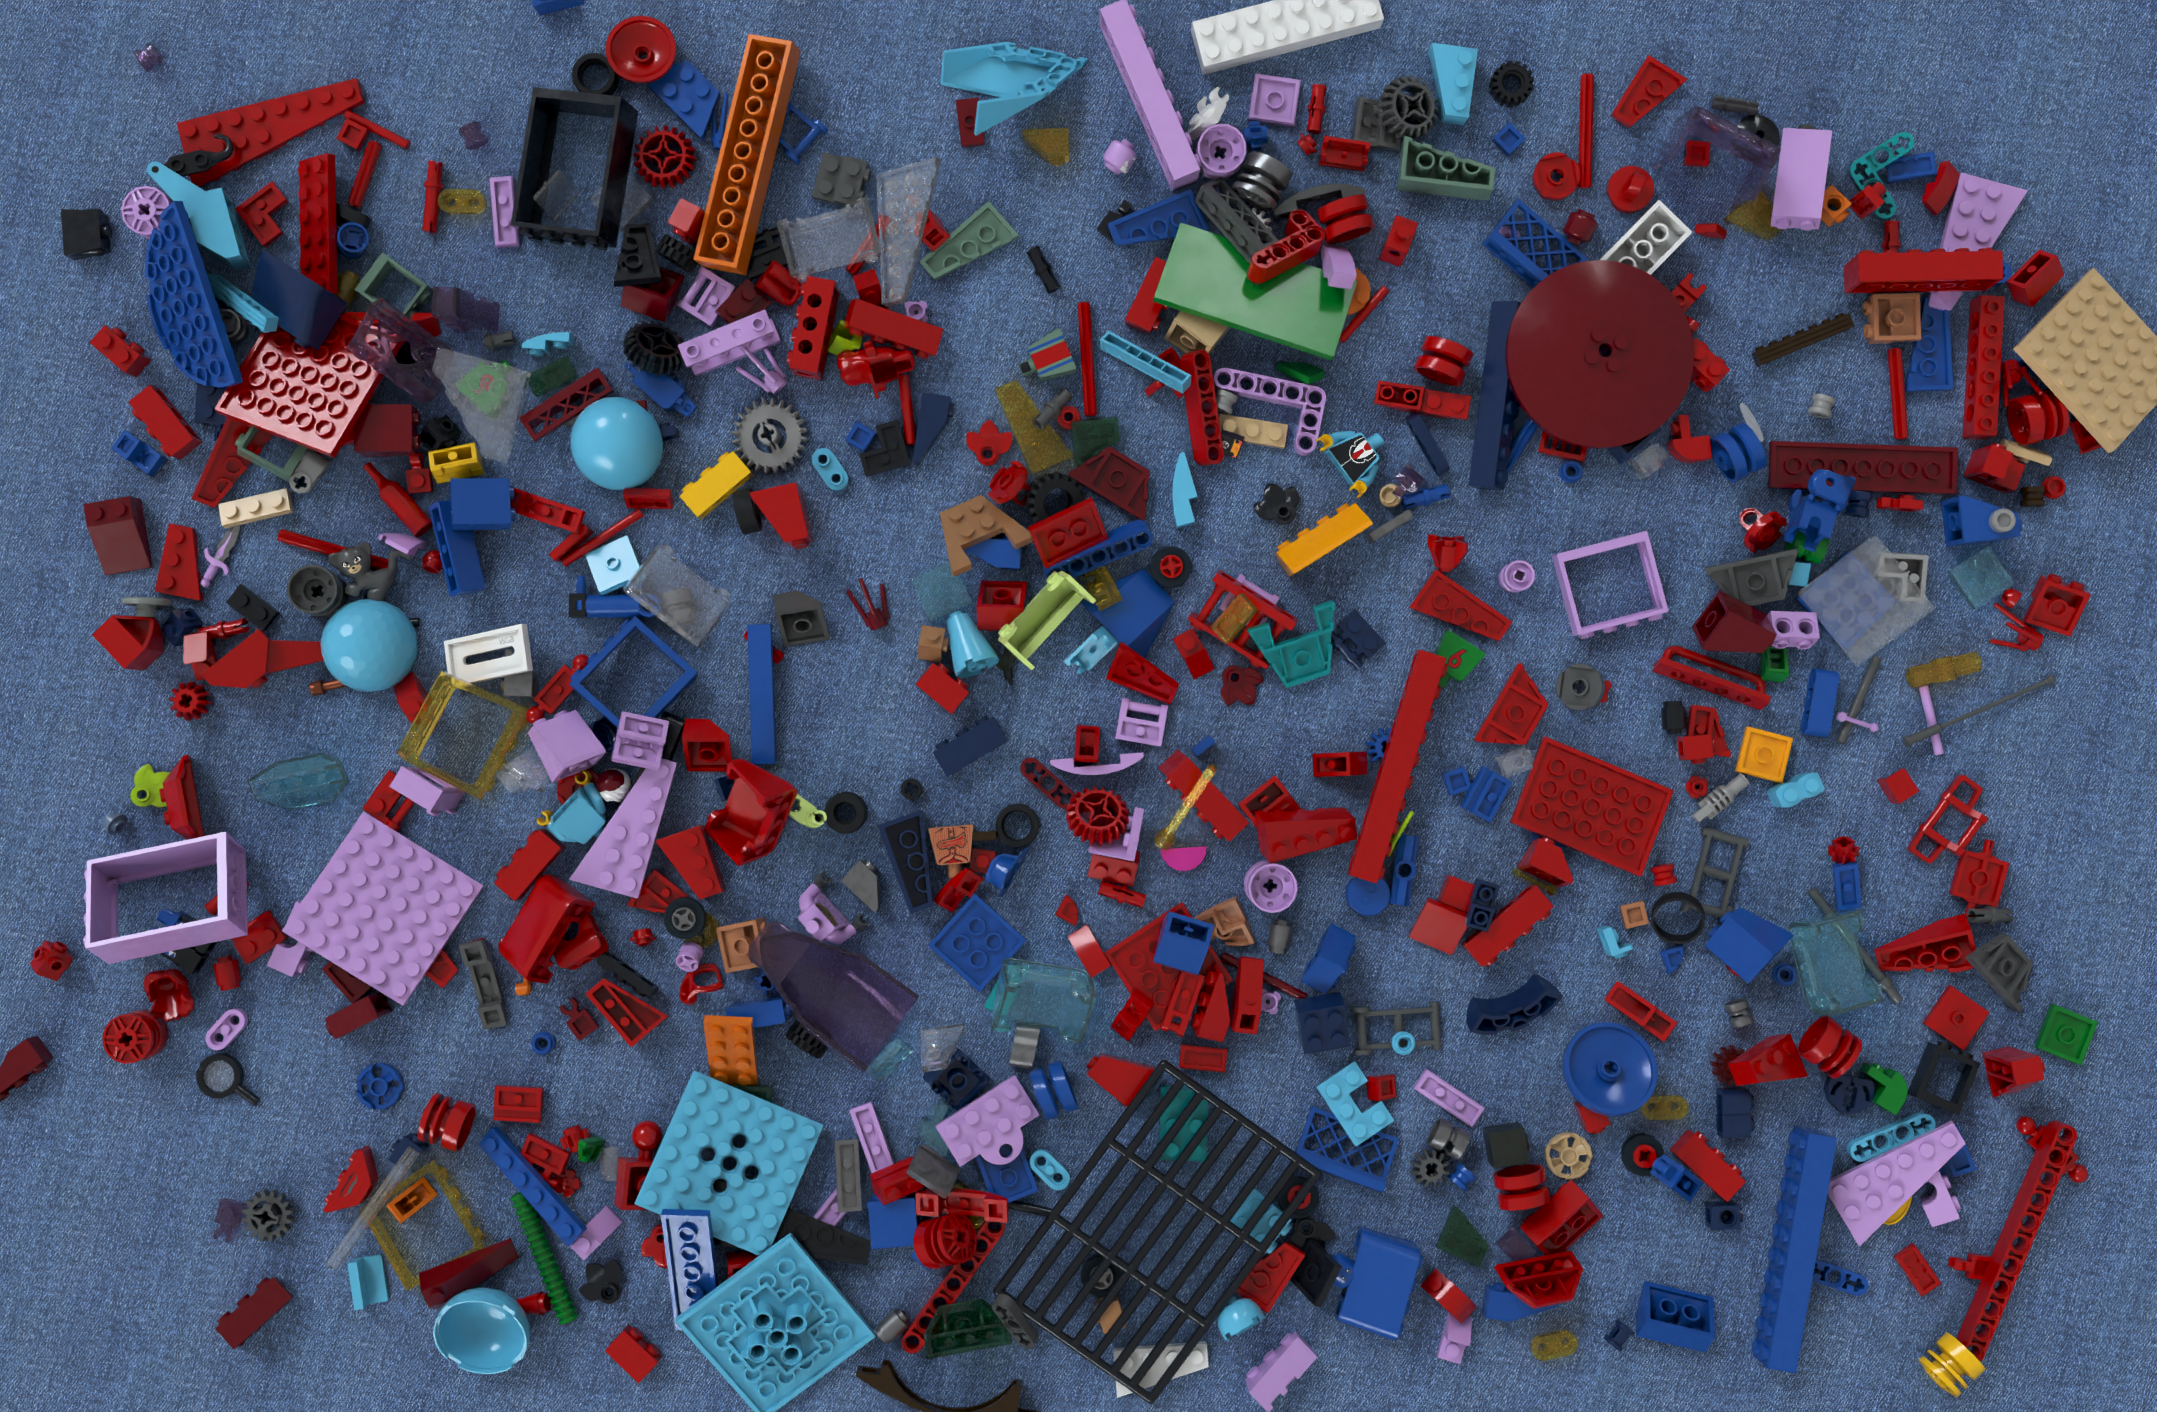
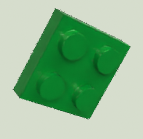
(2065, 1034)

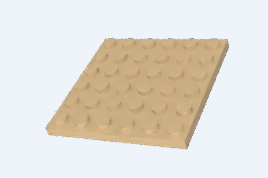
(2096, 359)

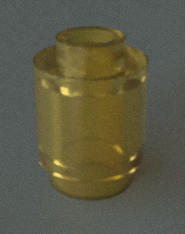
(345, 286)

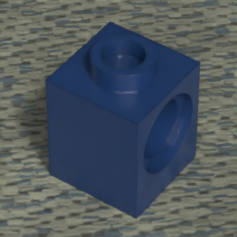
(1713, 1213)

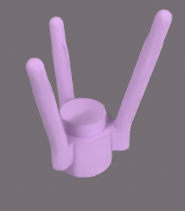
(773, 381)

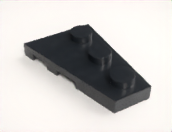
(637, 257)

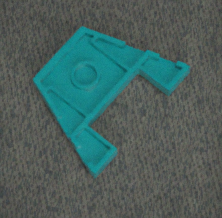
(1301, 656)

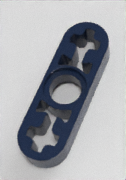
(1427, 444)

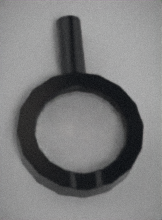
(222, 1076)

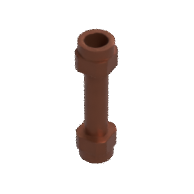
(321, 687)

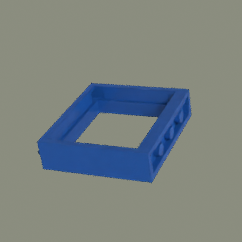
(610, 645)

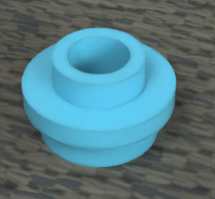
(1408, 1048)

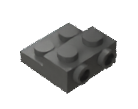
(841, 180)

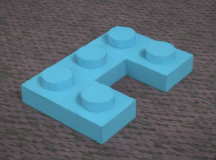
(1336, 1095)

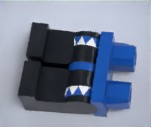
(189, 958)

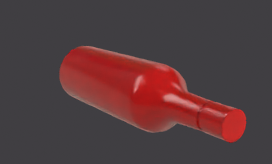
(400, 502)

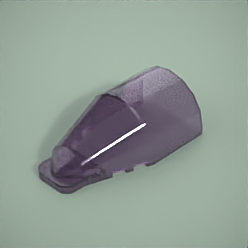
(833, 992)

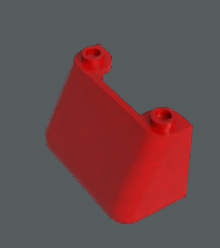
(753, 813)
(541, 927)

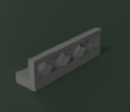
(1231, 221)

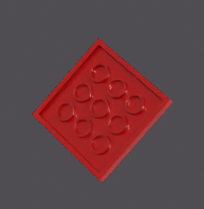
(1135, 966)

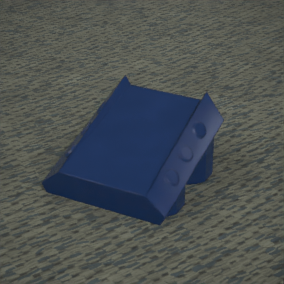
(959, 1081)

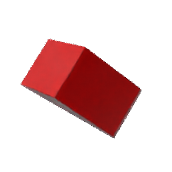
(1087, 743)

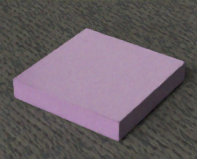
(1274, 100)

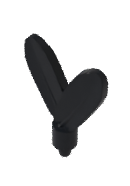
(1005, 664)

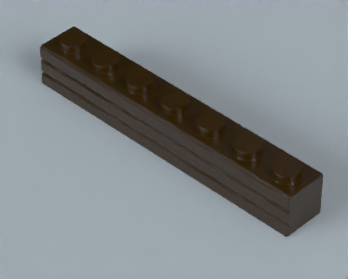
(1802, 339)

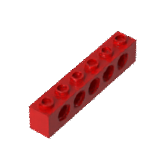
(1983, 367)

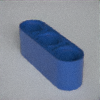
(1820, 702)

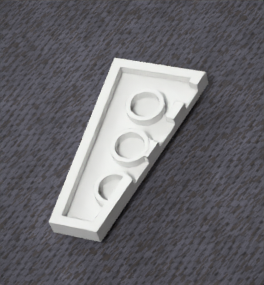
(1195, 1361)

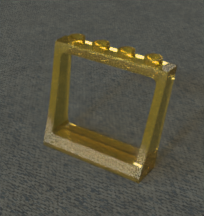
(429, 716)
(387, 1244)

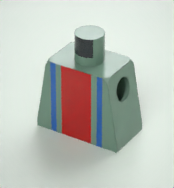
(1049, 358)

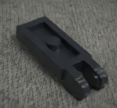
(627, 974)

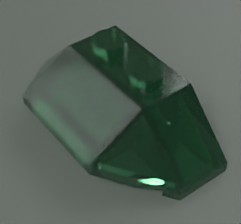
(964, 1328)

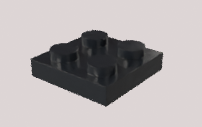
(1316, 1273)

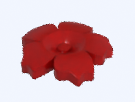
(568, 1183)

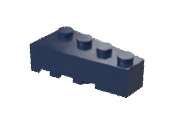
(907, 852)

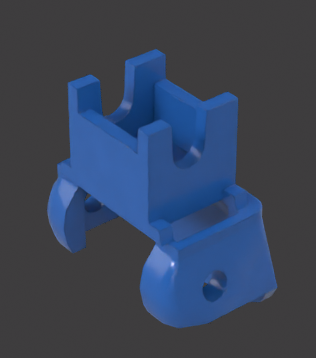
(1814, 517)

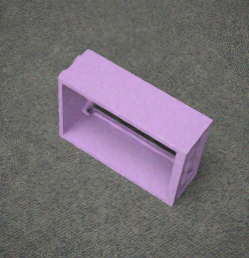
(102, 897)

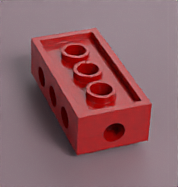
(814, 291)

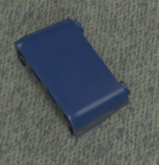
(300, 303)

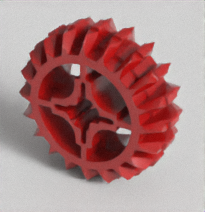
(646, 154)
(1091, 805)

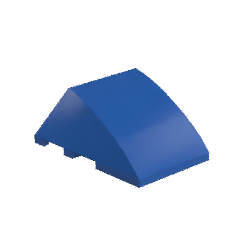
(1139, 614)

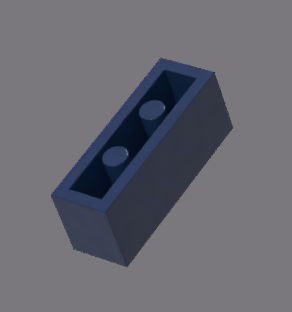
(969, 745)

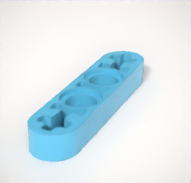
(1889, 1133)

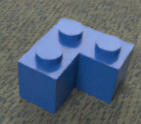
(1330, 959)

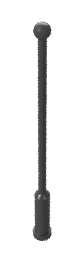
(1935, 729)

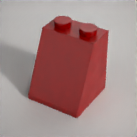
(786, 512)

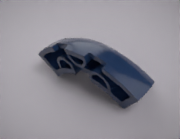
(1513, 1010)

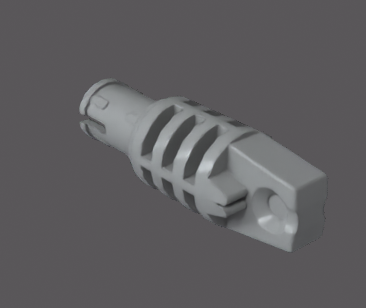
(1720, 798)

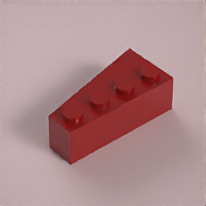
(1211, 804)

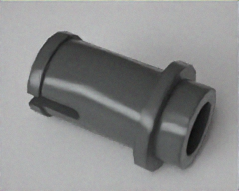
(499, 340)

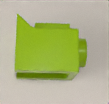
(841, 340)

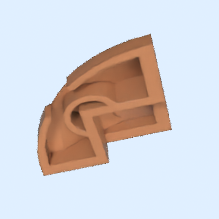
(1229, 923)

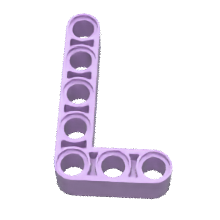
(1279, 397)

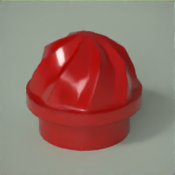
(432, 562)

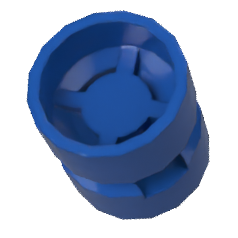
(352, 240)

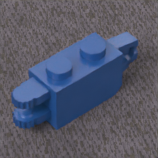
(664, 391)

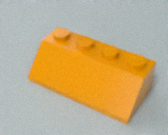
(1322, 539)

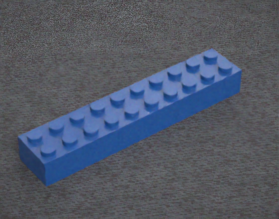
(1794, 1248)

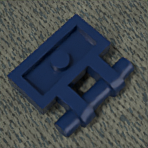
(1360, 634)

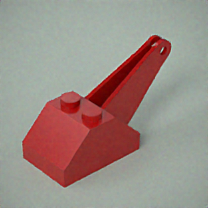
(258, 657)

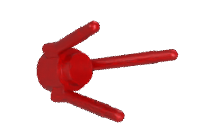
(2012, 374)
(2027, 636)

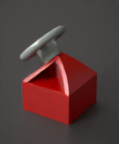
(134, 639)

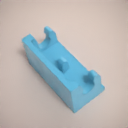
(1092, 650)

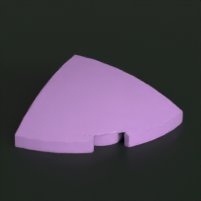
(404, 543)

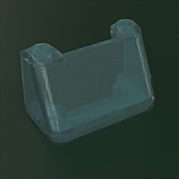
(1832, 963)
(1043, 997)

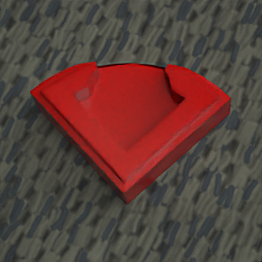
(1711, 230)
(1068, 910)

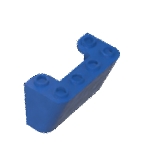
(1380, 1283)

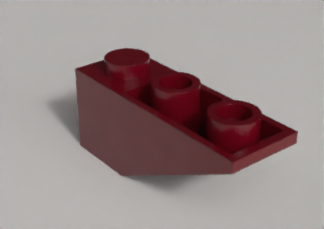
(21, 1062)

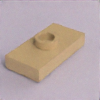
(2026, 453)

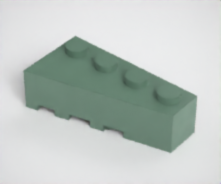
(1442, 173)

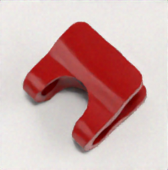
(584, 947)

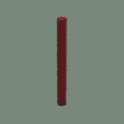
(1267, 978)

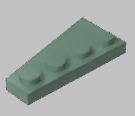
(971, 240)

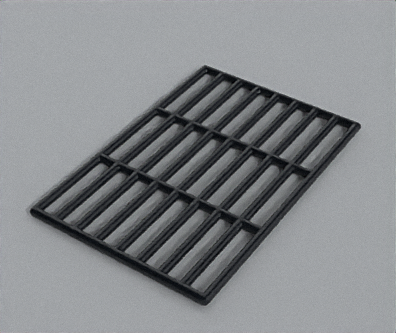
(1184, 1195)

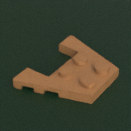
(973, 523)

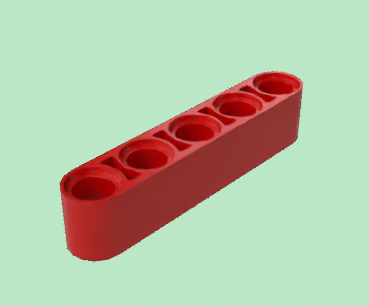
(1202, 409)

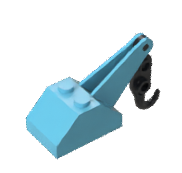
(210, 212)

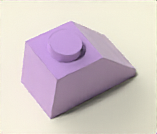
(597, 1231)

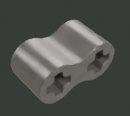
(1024, 1046)

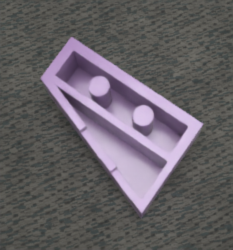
(1279, 1369)

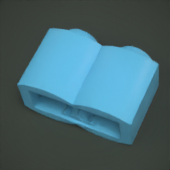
(1798, 787)

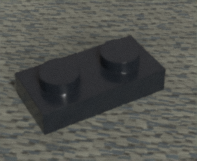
(253, 607)

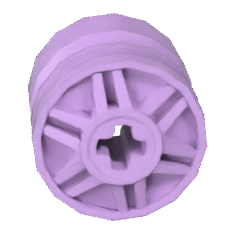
(1221, 139)
(136, 208)
(1278, 896)

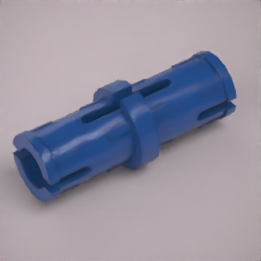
(1425, 496)

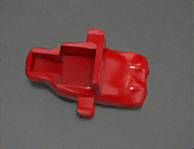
(873, 366)

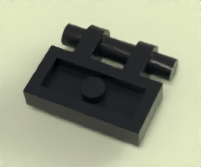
(763, 257)

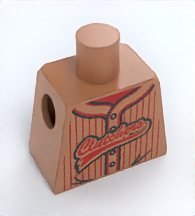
(952, 846)

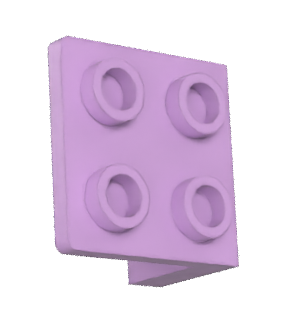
(1127, 844)

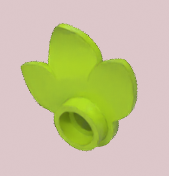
(151, 782)

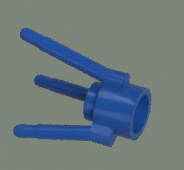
(717, 136)

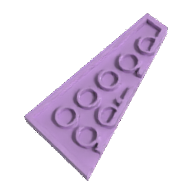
(1974, 222)
(626, 844)

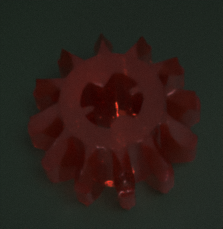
(1722, 1061)

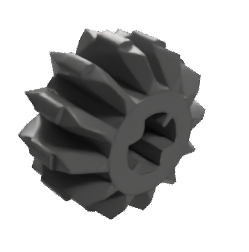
(1421, 1170)

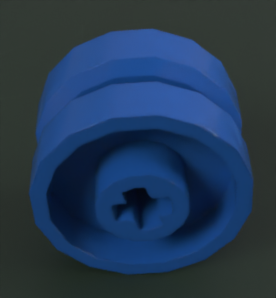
(1738, 452)
(1053, 1090)

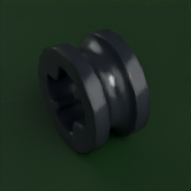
(909, 795)

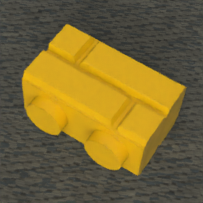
(456, 462)

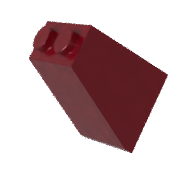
(387, 430)
(1733, 626)

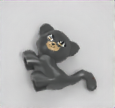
(356, 564)

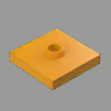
(1763, 754)

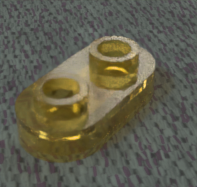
(463, 201)
(1663, 1109)
(1553, 1346)

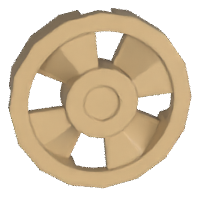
(1568, 1155)

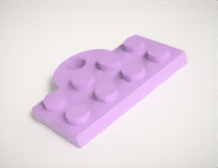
(989, 1124)

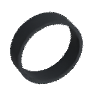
(1678, 939)

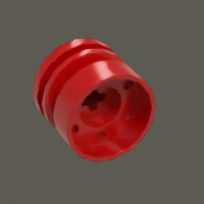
(2036, 417)
(147, 1032)
(1829, 1047)
(446, 1122)
(945, 1241)

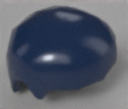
(604, 732)

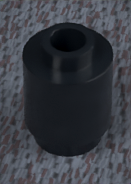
(1673, 717)

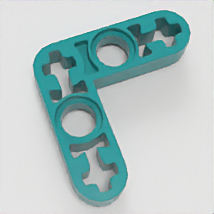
(1873, 166)

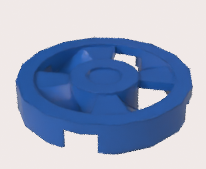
(379, 1086)

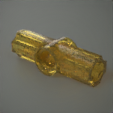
(1943, 669)

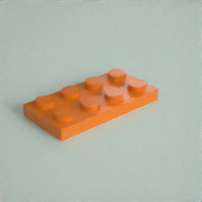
(731, 1049)

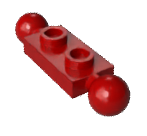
(556, 690)
(2027, 1126)

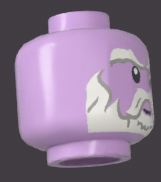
(1119, 156)

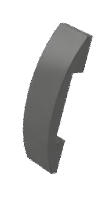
(1314, 194)
(485, 982)

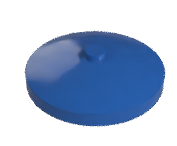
(1610, 1069)

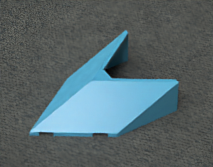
(1006, 72)

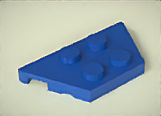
(688, 96)

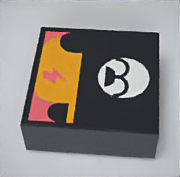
(1231, 443)

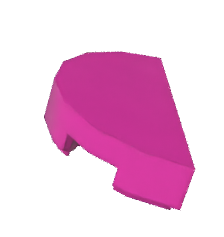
(1184, 858)

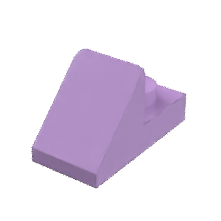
(1454, 1339)

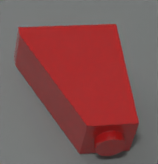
(1118, 1076)

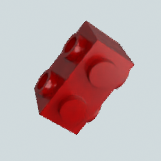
(1707, 367)

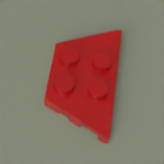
(1514, 711)

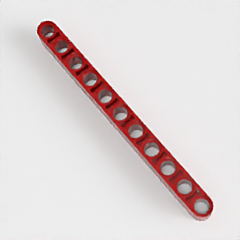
(2012, 1229)

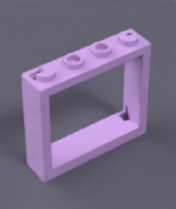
(1650, 570)

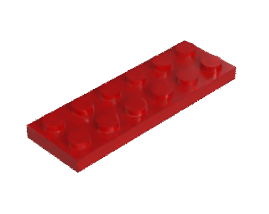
(318, 220)

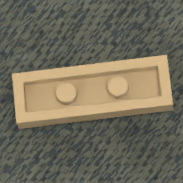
(1255, 430)
(255, 508)

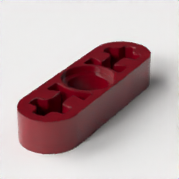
(1038, 767)

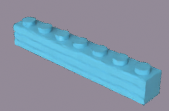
(243, 304)
(1145, 362)

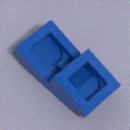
(138, 453)

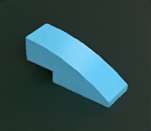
(1182, 492)

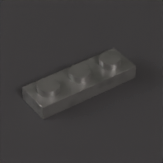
(847, 1175)

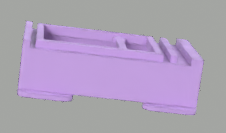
(413, 785)

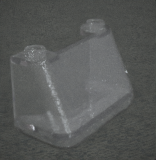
(830, 240)
(678, 595)

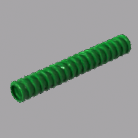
(545, 1259)

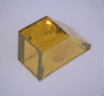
(1049, 144)

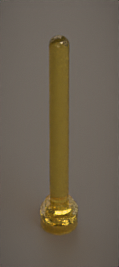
(1165, 837)

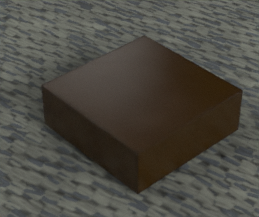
(984, 835)

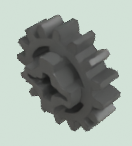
(277, 1209)

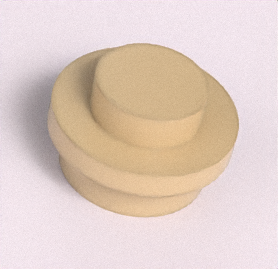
(1387, 497)

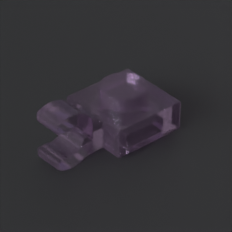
(1408, 480)

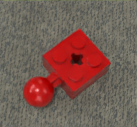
(633, 1170)

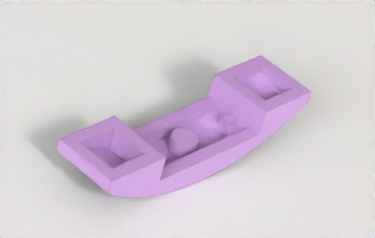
(1125, 761)

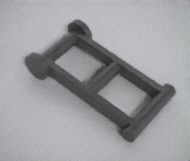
(1729, 877)
(1364, 1011)

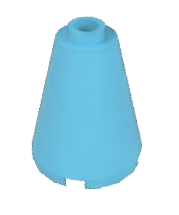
(968, 646)

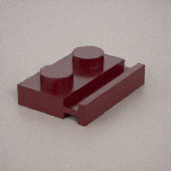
(742, 303)

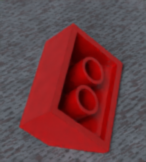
(1561, 1220)

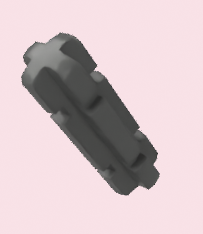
(1735, 105)

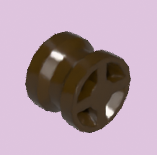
(2032, 496)

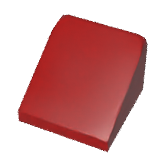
(1381, 1087)

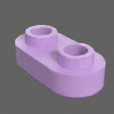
(227, 1028)

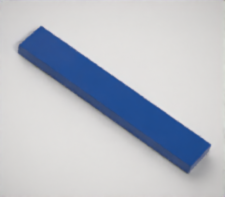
(762, 693)

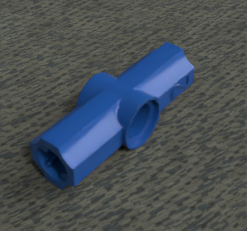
(1402, 885)

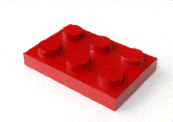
(1068, 533)

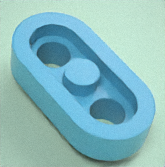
(829, 469)
(1049, 1169)

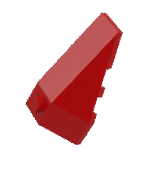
(1930, 948)

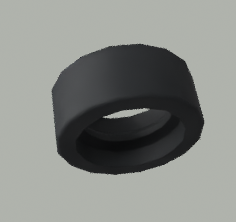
(592, 59)
(746, 512)
(1017, 843)

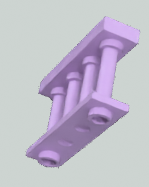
(726, 343)

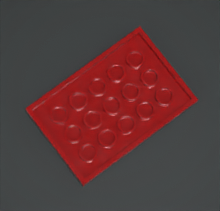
(1591, 806)

